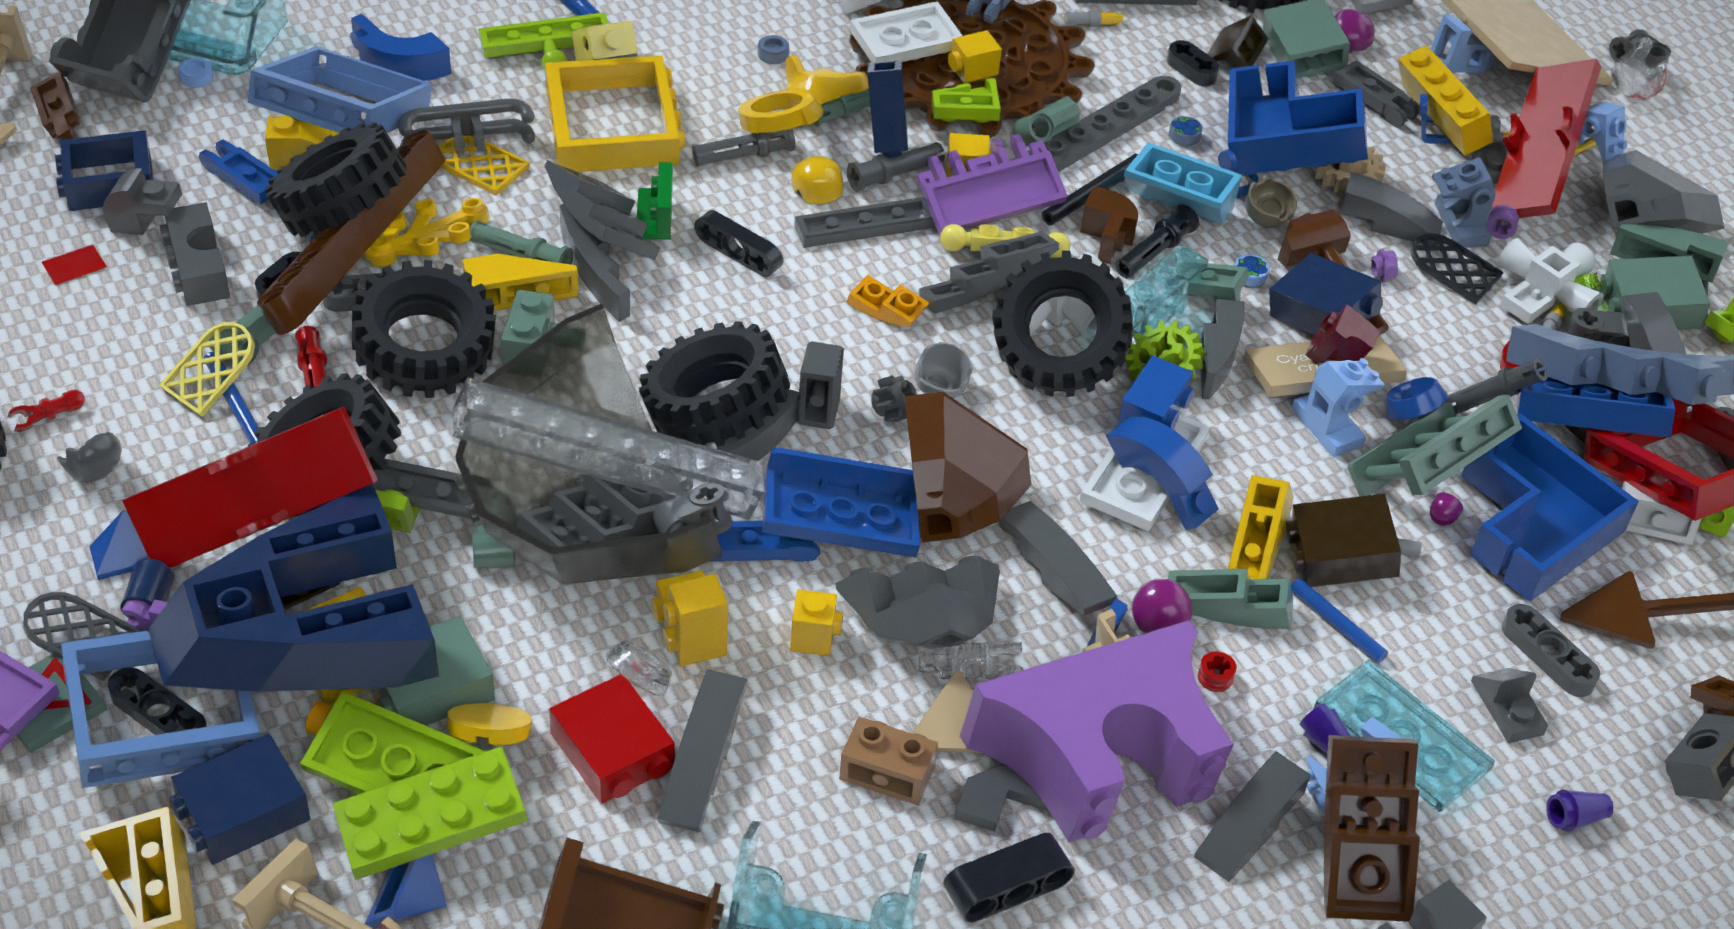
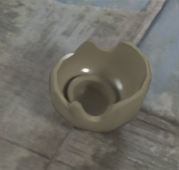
(1270, 203)

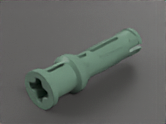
(518, 245)

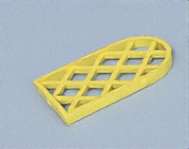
(197, 349)

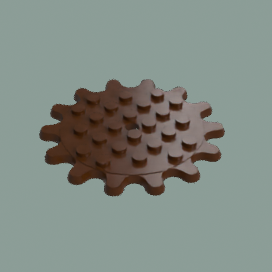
(1031, 68)

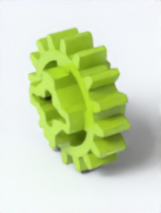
(1168, 345)

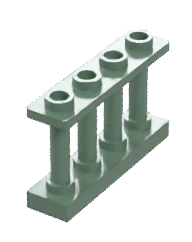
(1435, 447)

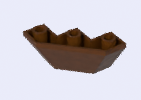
(961, 467)

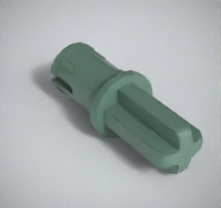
(844, 106)

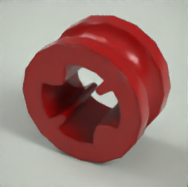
(1220, 661)

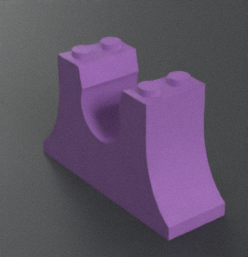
(1076, 714)

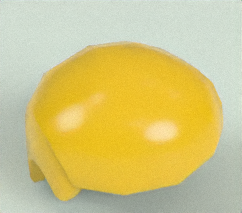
(818, 179)

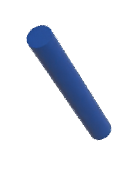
(1339, 620)

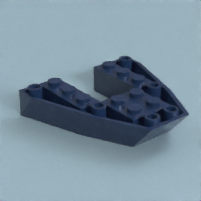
(233, 633)

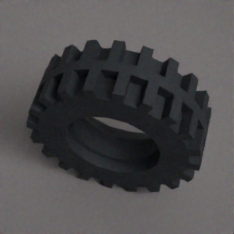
(336, 179)
(1055, 279)
(422, 293)
(705, 361)
(366, 408)

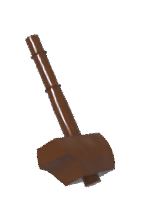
(1324, 236)

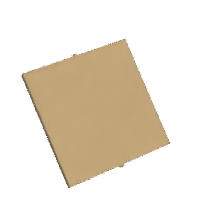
(1520, 34)

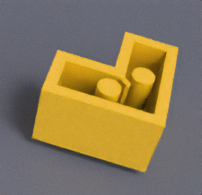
(692, 616)

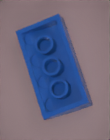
(1597, 408)

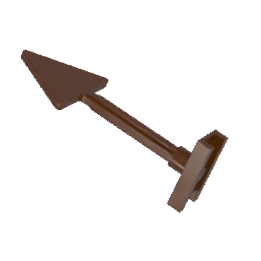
(1623, 614)

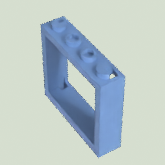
(287, 89)
(143, 755)

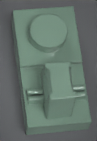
(1220, 281)

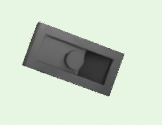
(1510, 704)

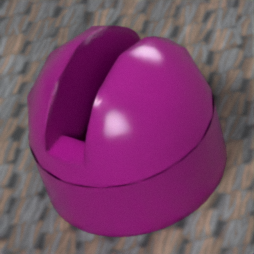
(1445, 509)

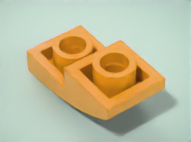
(878, 301)

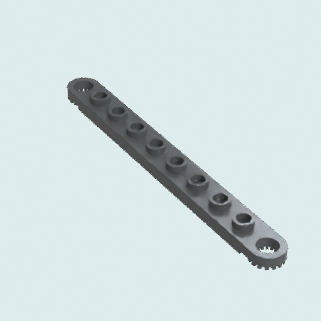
(1112, 121)

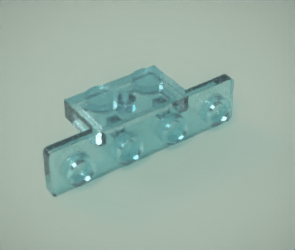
(1163, 289)

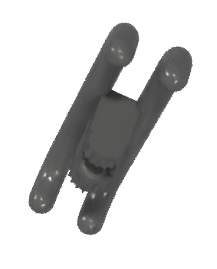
(467, 122)

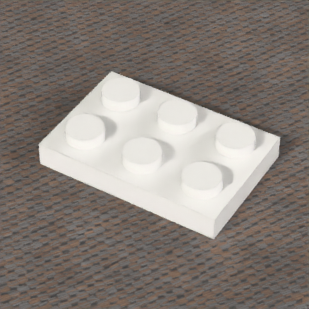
(905, 33)

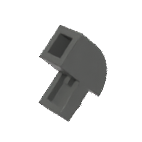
(137, 201)

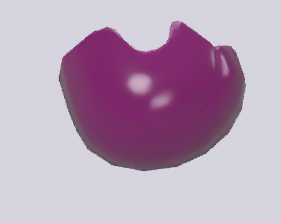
(1357, 28)
(1160, 605)

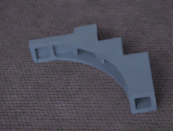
(1623, 368)

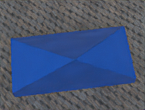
(117, 548)
(408, 892)

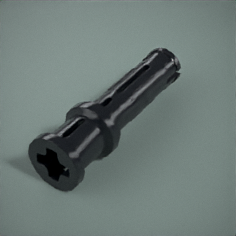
(1166, 234)

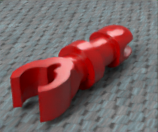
(47, 409)

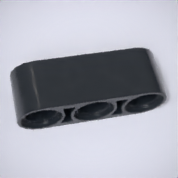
(1008, 877)

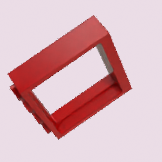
(1625, 459)

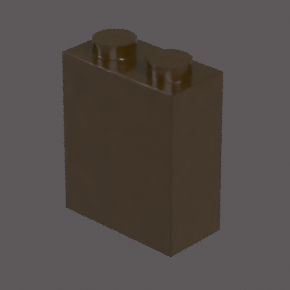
(1344, 540)

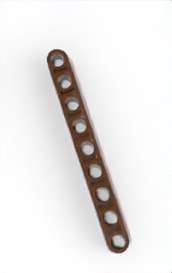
(336, 250)

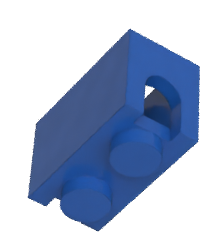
(1158, 393)

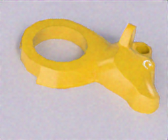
(801, 98)

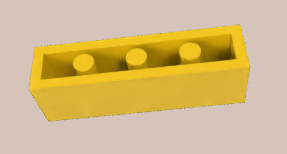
(1449, 101)

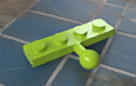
(536, 36)

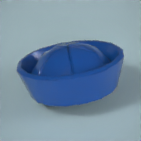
(1415, 398)

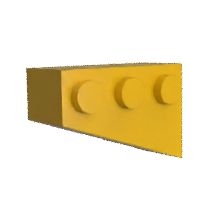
(146, 869)

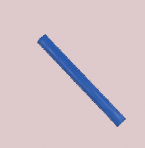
(236, 404)

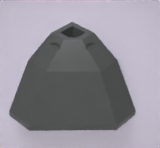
(1653, 194)
(924, 602)

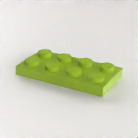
(373, 747)
(429, 812)

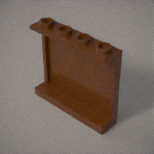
(604, 897)

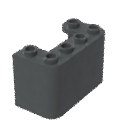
(121, 46)

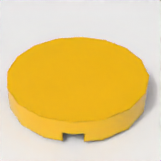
(493, 721)

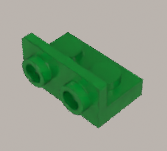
(655, 203)

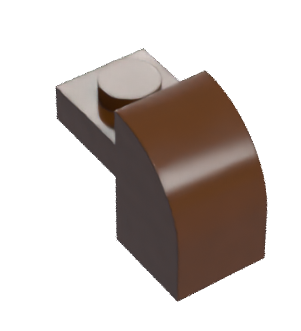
(1110, 218)

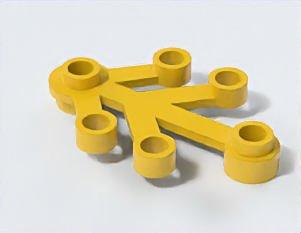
(427, 236)

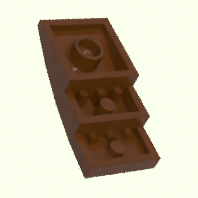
(1370, 828)

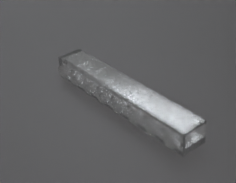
(602, 446)

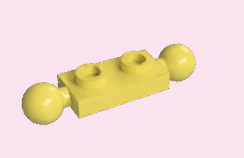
(955, 237)

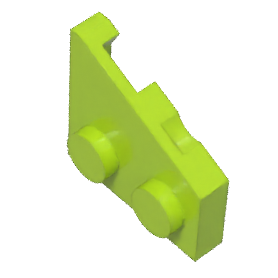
(967, 103)

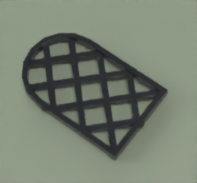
(1440, 275)

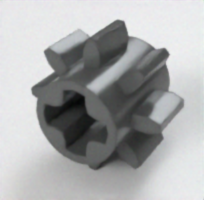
(890, 397)

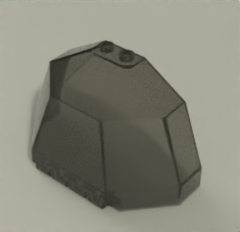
(583, 370)

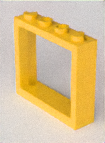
(616, 151)

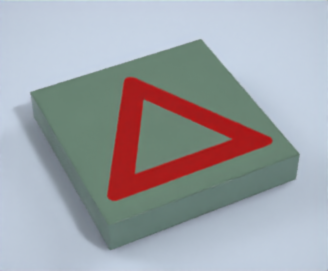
(56, 717)

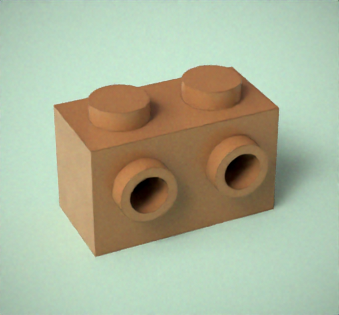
(888, 760)

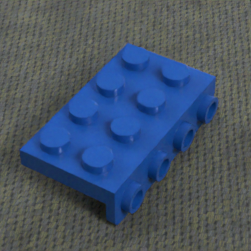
(841, 502)

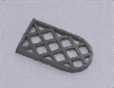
(81, 605)

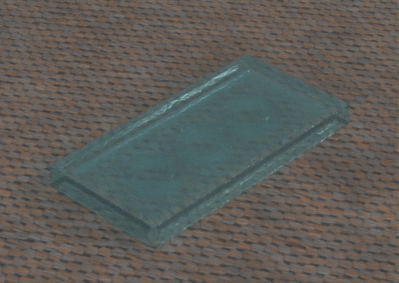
(1445, 759)

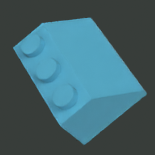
(1184, 180)

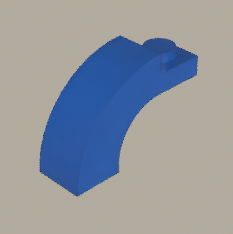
(418, 57)
(1169, 460)

